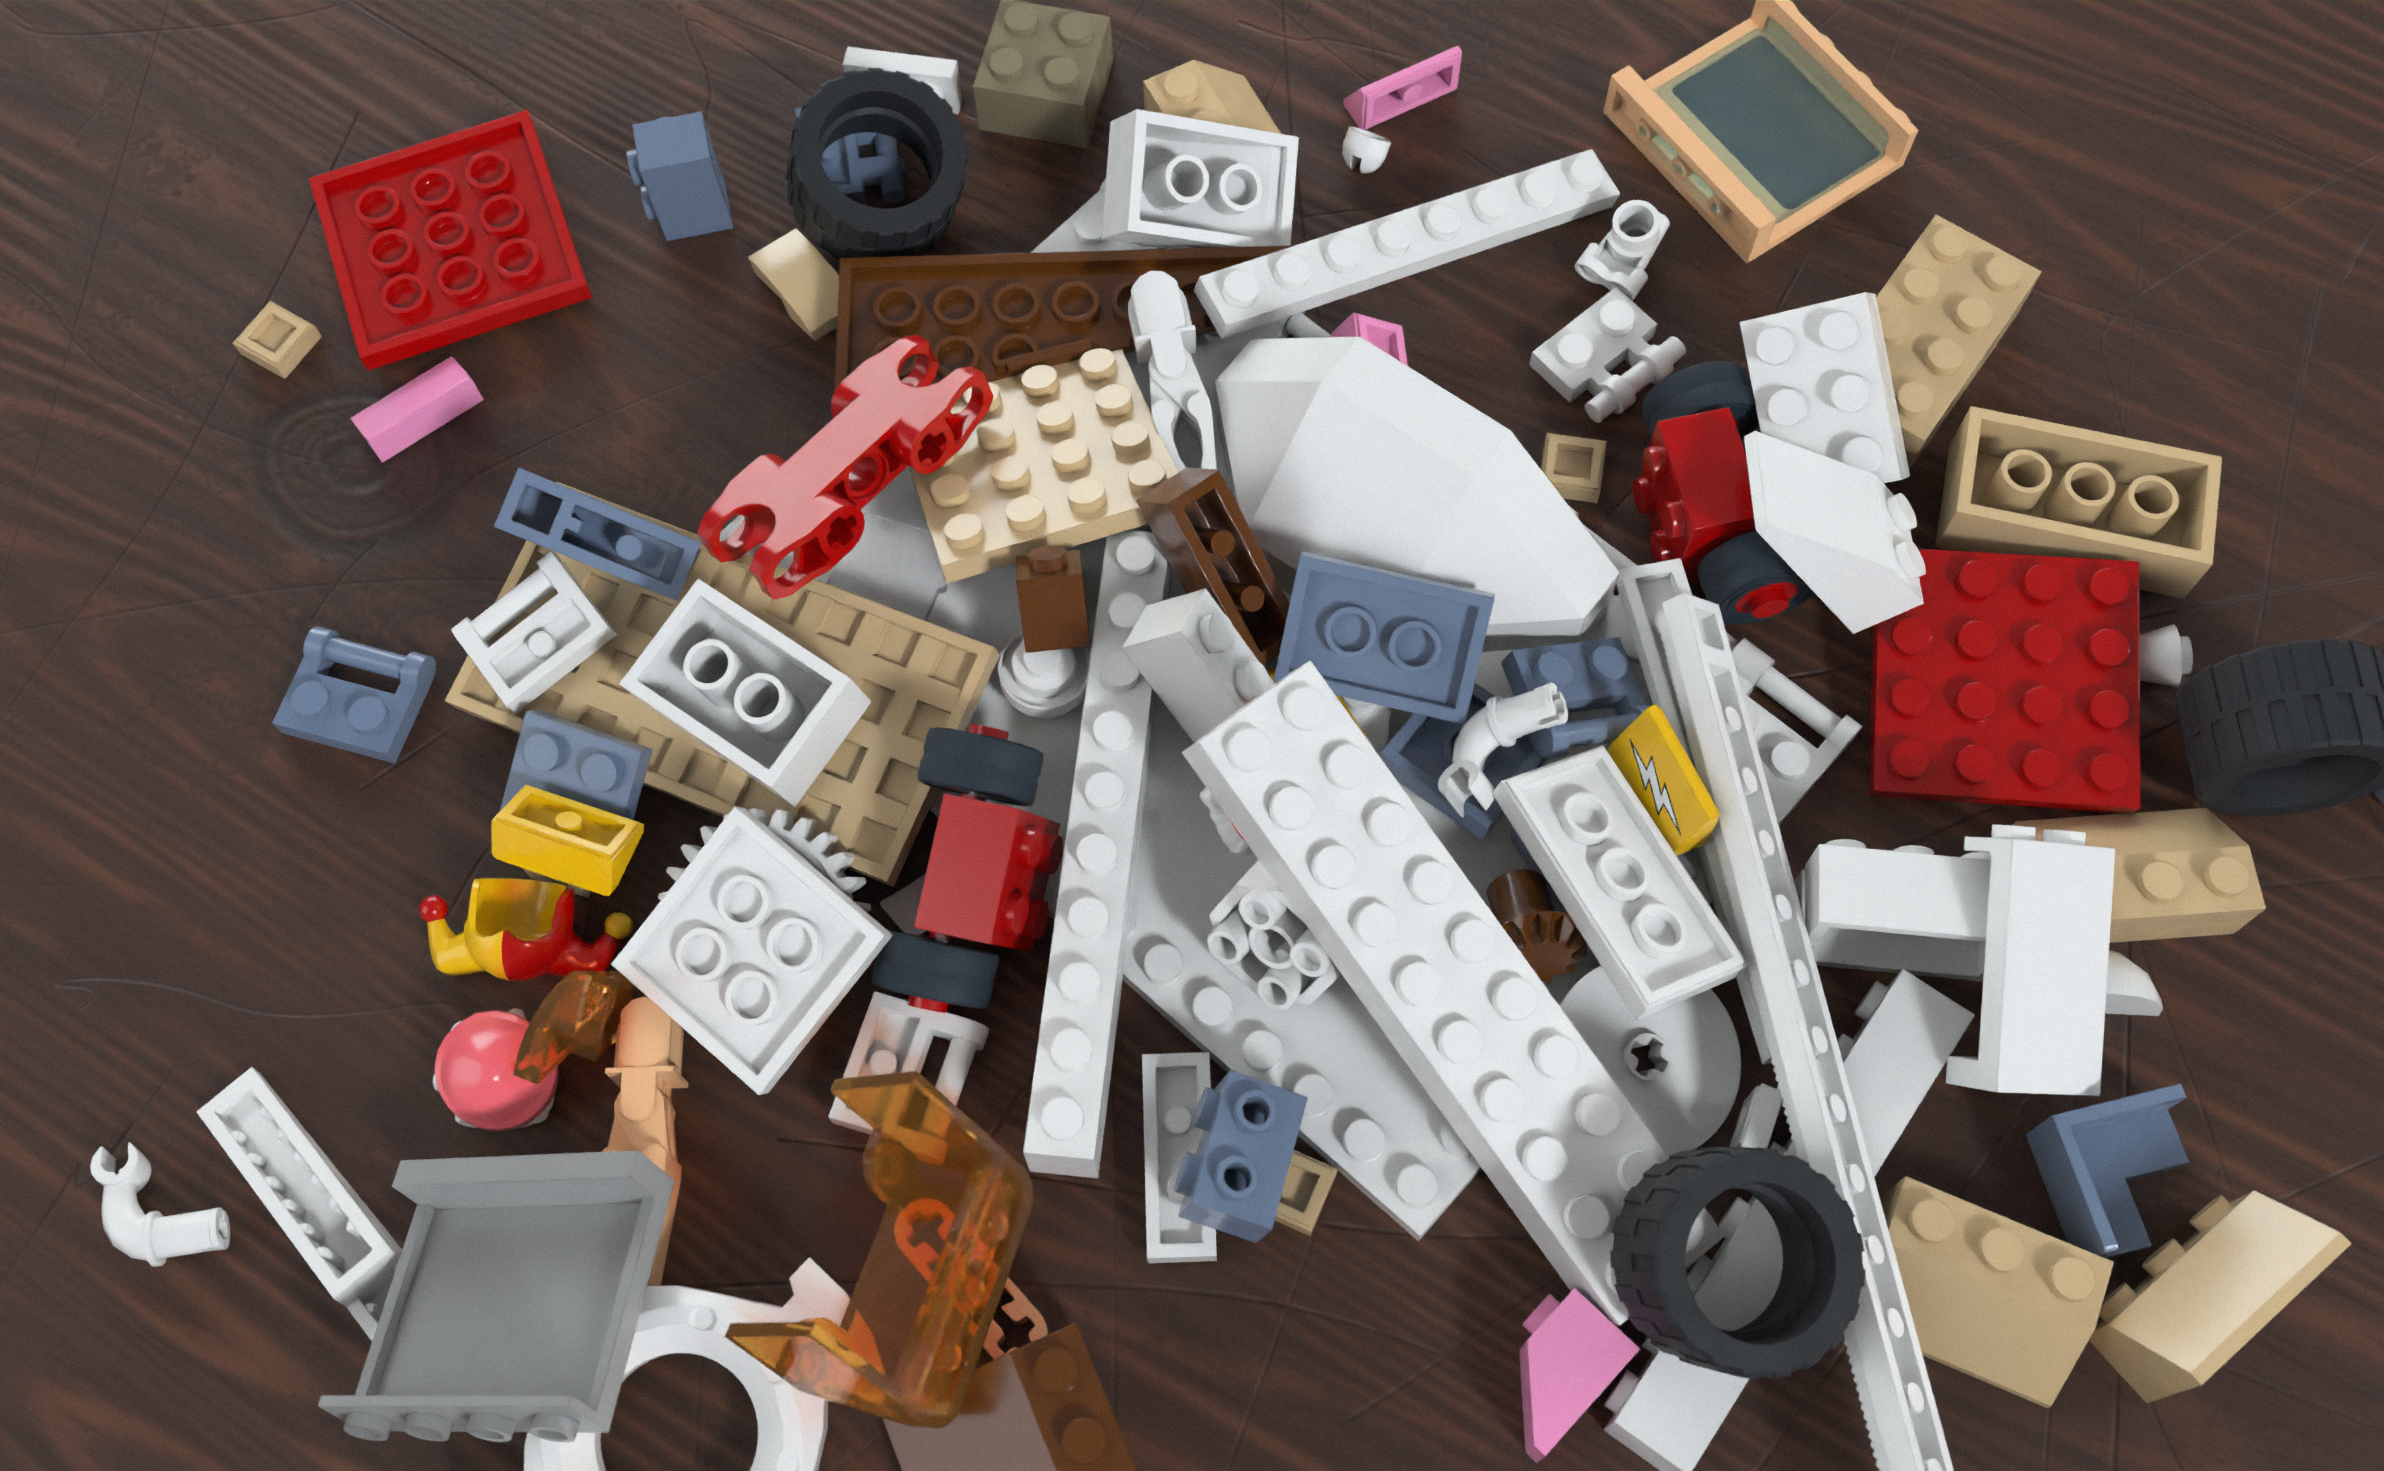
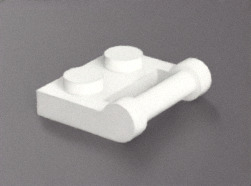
(544, 643)
(898, 1040)

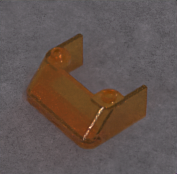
(931, 1269)

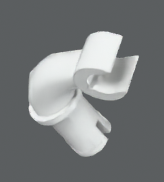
(1493, 726)
(151, 1234)

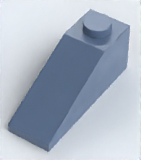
(597, 534)

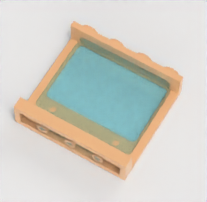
(1762, 127)

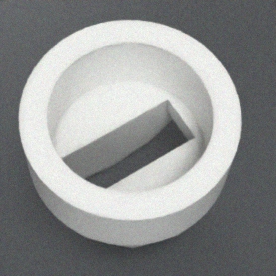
(1365, 146)

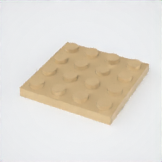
(1045, 466)

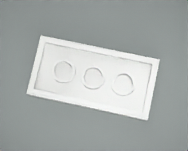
(1620, 881)

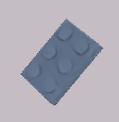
(1386, 636)

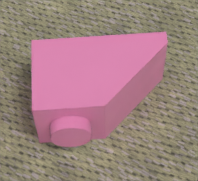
(1566, 1366)

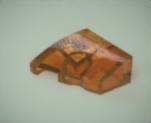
(573, 1018)

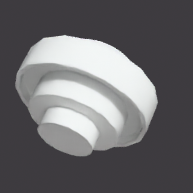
(1043, 681)

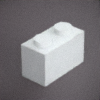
(1195, 661)

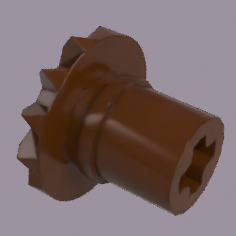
(1541, 934)

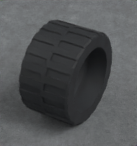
(883, 105)
(2286, 727)
(1818, 1275)

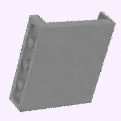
(511, 1297)

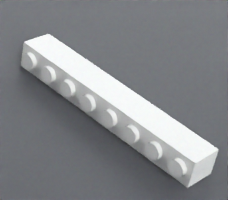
(1890, 1065)

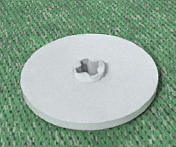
(1692, 1053)

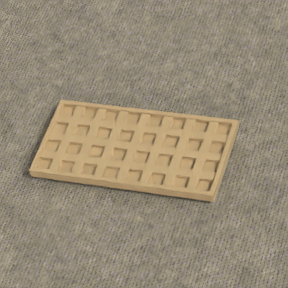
(869, 787)

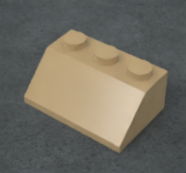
(2171, 872)
(1993, 1291)
(2211, 1292)

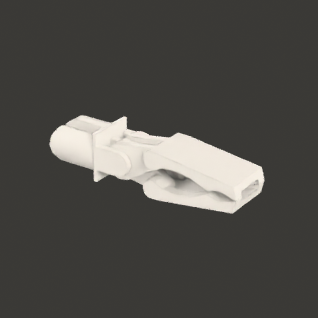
(1166, 340)

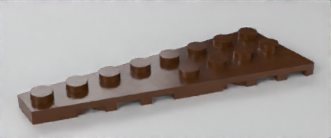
(1009, 306)

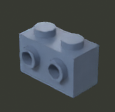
(680, 176)
(1241, 1156)

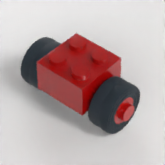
(1700, 493)
(981, 874)

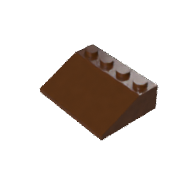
(1024, 1414)

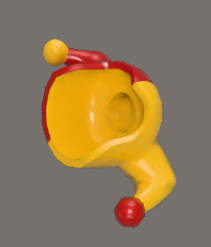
(519, 932)

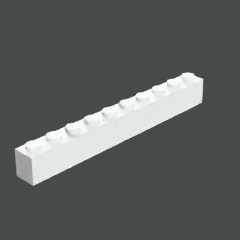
(1097, 873)

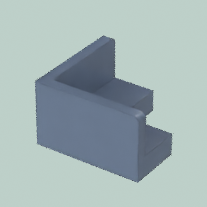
(2093, 1153)

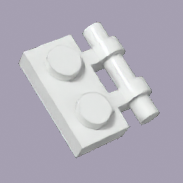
(1597, 342)

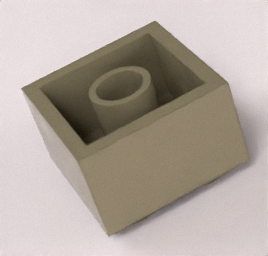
(1043, 73)

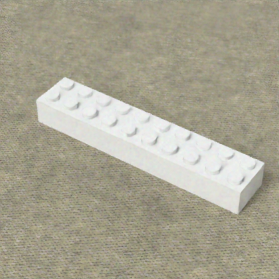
(1436, 973)

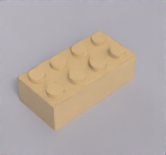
(1944, 320)
(2080, 495)

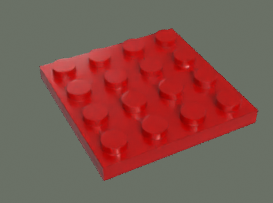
(448, 239)
(2011, 685)

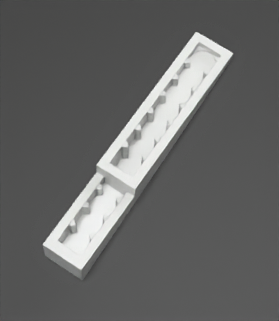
(306, 1195)

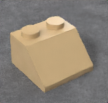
(1207, 95)

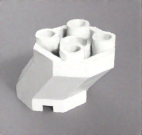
(1269, 943)

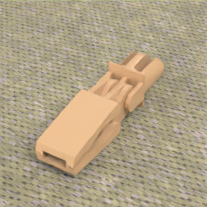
(646, 1071)

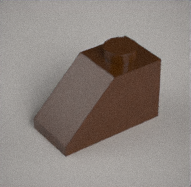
(1052, 599)

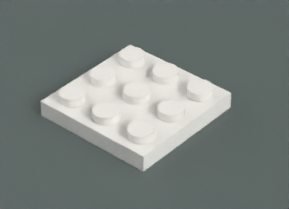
(751, 950)

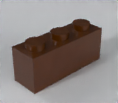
(1217, 551)

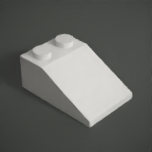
(1197, 183)
(1836, 530)

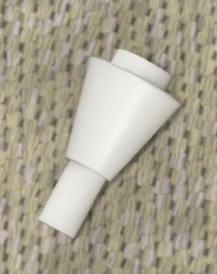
(2165, 656)

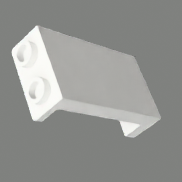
(2042, 964)

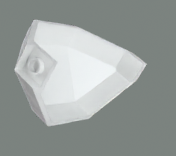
(1391, 472)

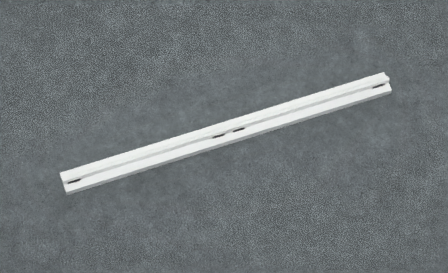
(1800, 1028)

